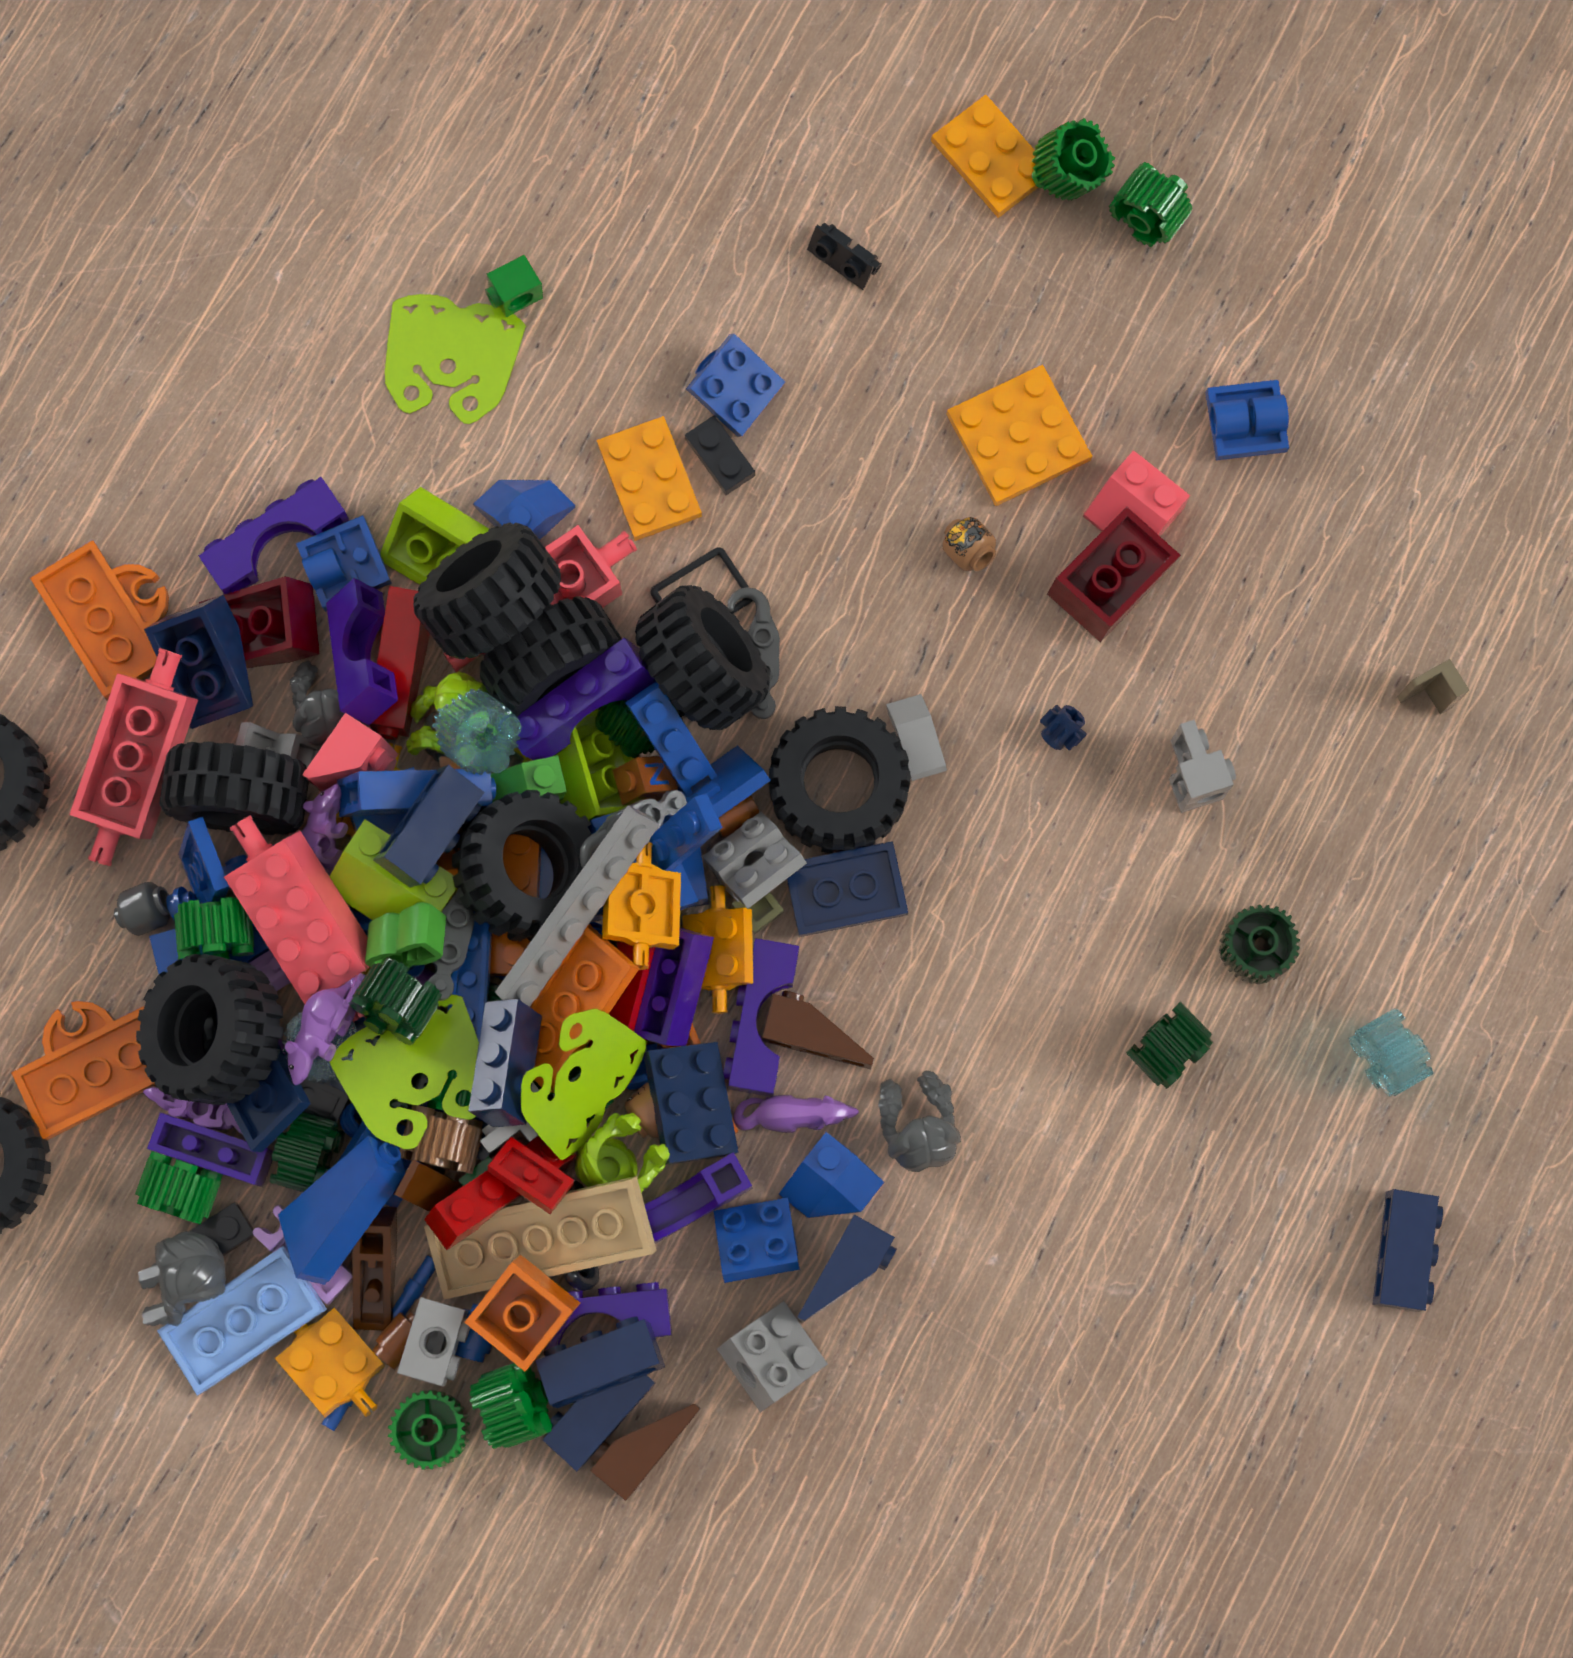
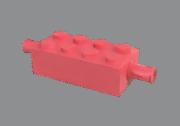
(583, 571)
(129, 756)
(298, 911)

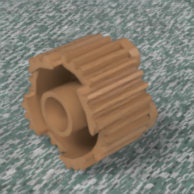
(447, 1141)

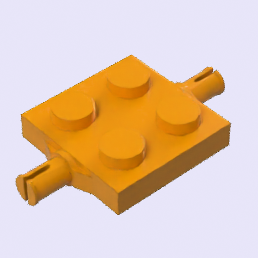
(644, 908)
(732, 947)
(331, 1364)

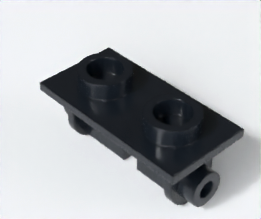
(832, 248)

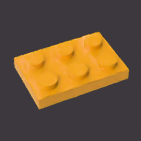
(988, 155)
(649, 478)

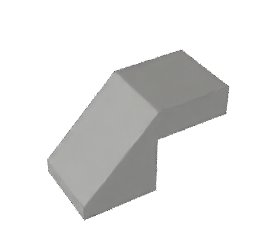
(917, 736)
(288, 744)

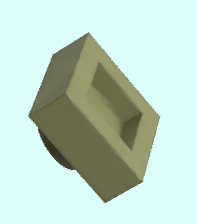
(763, 911)

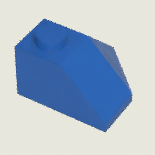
(526, 502)
(831, 1181)

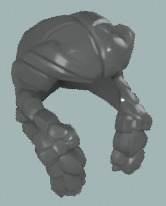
(318, 711)
(925, 1140)
(188, 1271)

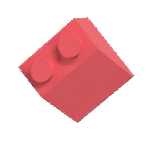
(1143, 491)
(349, 750)

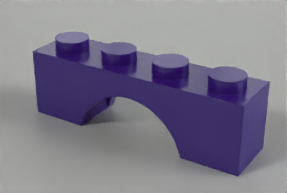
(236, 557)
(354, 620)
(608, 678)
(754, 1064)
(697, 1197)
(646, 1303)

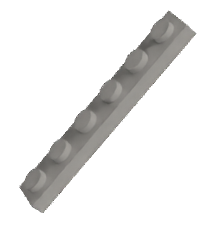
(578, 906)

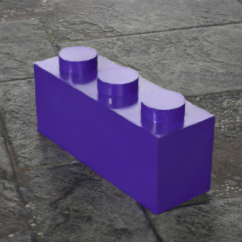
(673, 990)
(210, 1150)

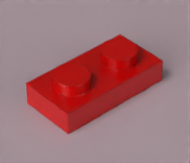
(530, 1175)

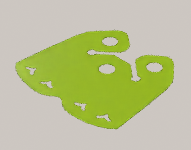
(454, 335)
(387, 1069)
(576, 1101)

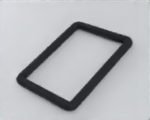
(717, 551)

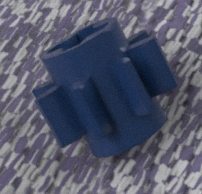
(1063, 727)

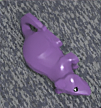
(322, 828)
(322, 1019)
(788, 1113)
(203, 1114)

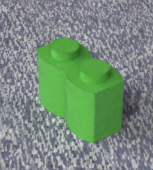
(407, 937)

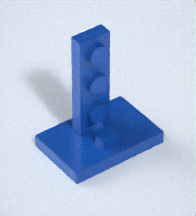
(724, 781)
(679, 839)
(203, 864)

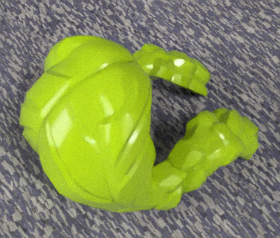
(447, 689)
(609, 1159)

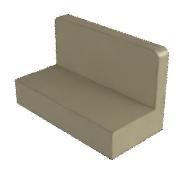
(1442, 685)

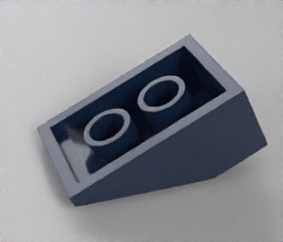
(211, 658)
(852, 1262)

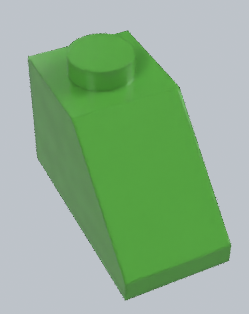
(538, 775)

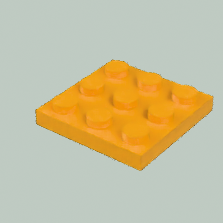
(1019, 435)

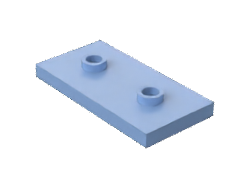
(242, 1322)

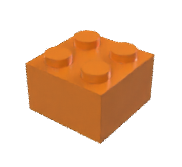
(522, 1312)

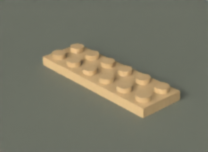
(582, 1232)

